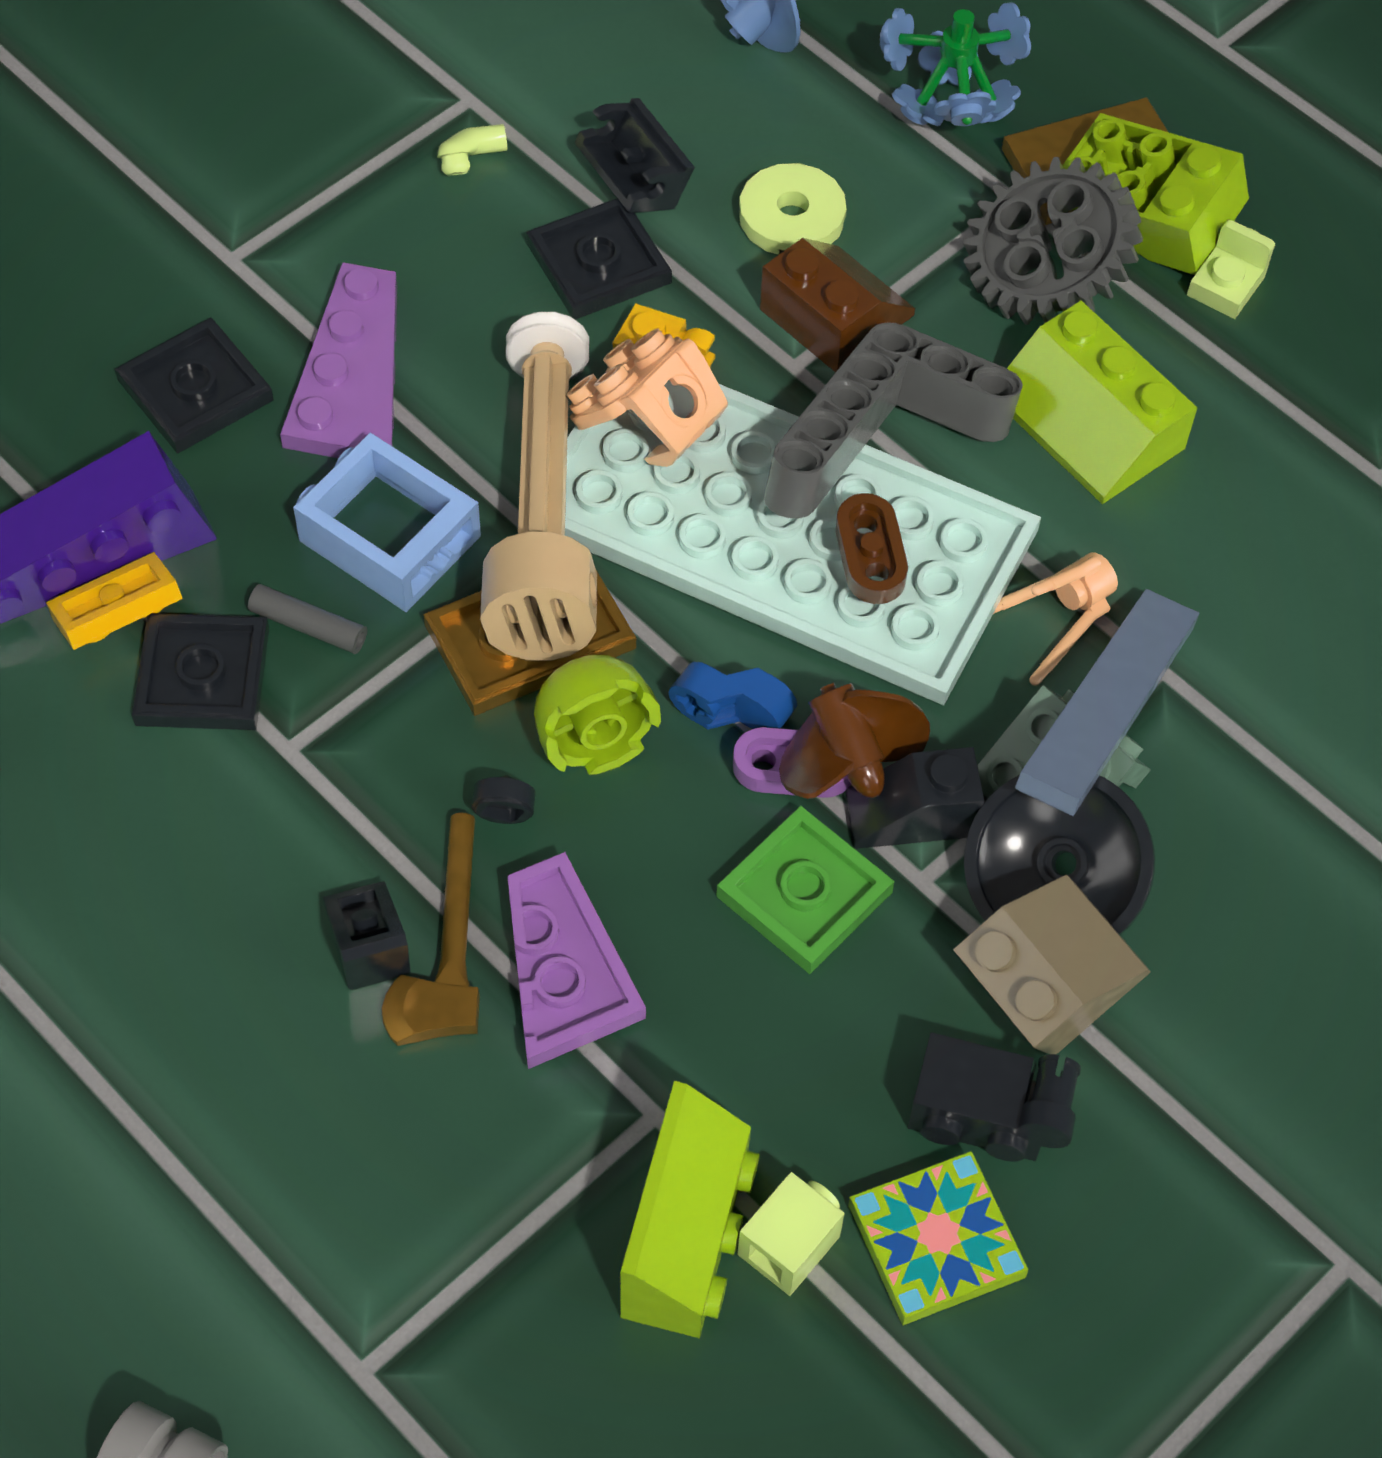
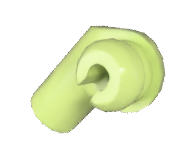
(469, 142)

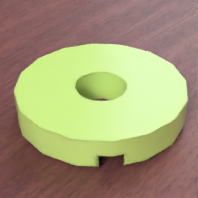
(791, 186)

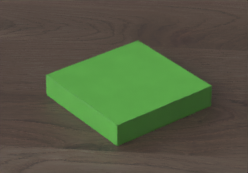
(805, 889)

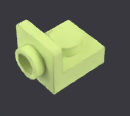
(1232, 269)

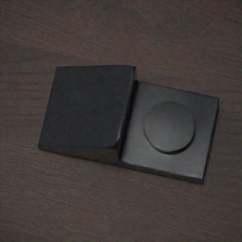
(368, 935)

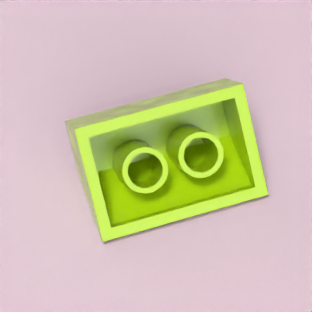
(1098, 403)
(687, 1215)

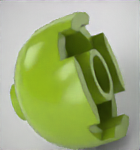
(594, 713)

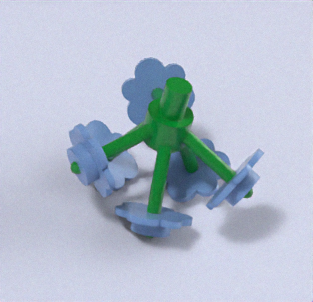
(952, 57)

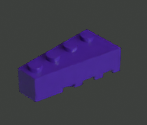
(95, 524)

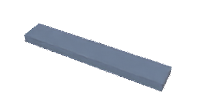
(1107, 703)

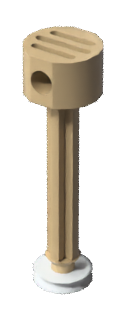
(540, 582)

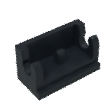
(636, 157)

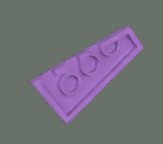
(349, 368)

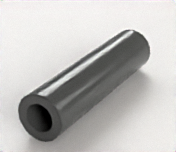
(307, 618)

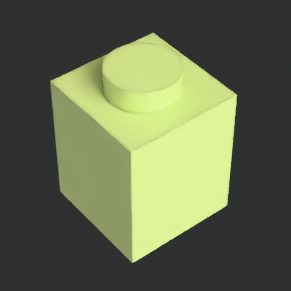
(791, 1232)

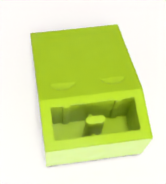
(1177, 186)

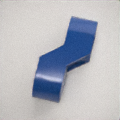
(723, 699)

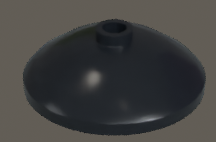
(1020, 838)

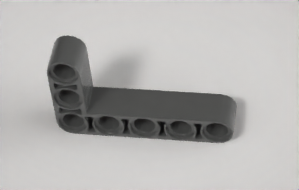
(884, 371)

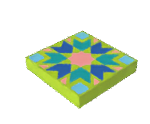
(937, 1238)

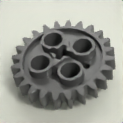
(1101, 225)

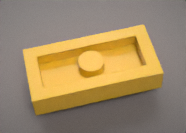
(114, 601)

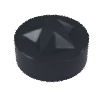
(503, 800)

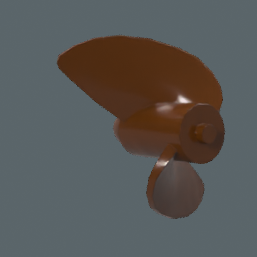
(850, 738)

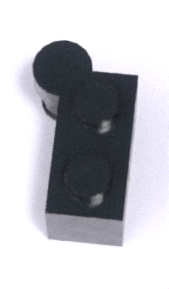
(991, 1099)

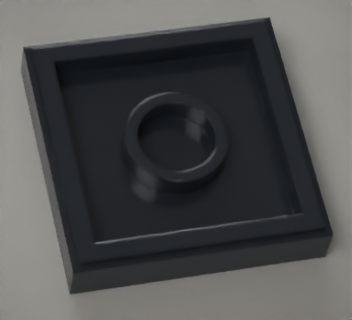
(598, 258)
(194, 385)
(201, 671)

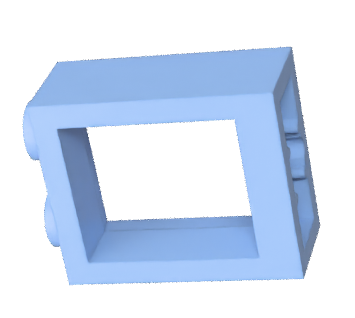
(424, 558)

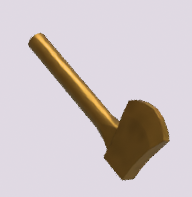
(448, 1006)

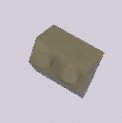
(1052, 963)

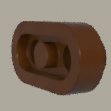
(871, 553)

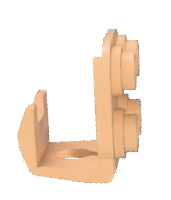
(637, 383)

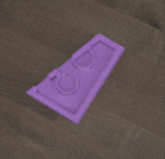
(566, 964)

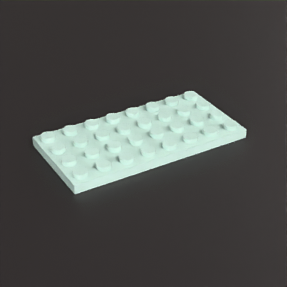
(716, 539)

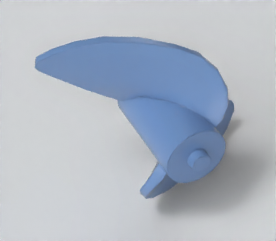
(766, 21)

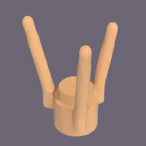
(1080, 586)

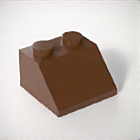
(827, 299)

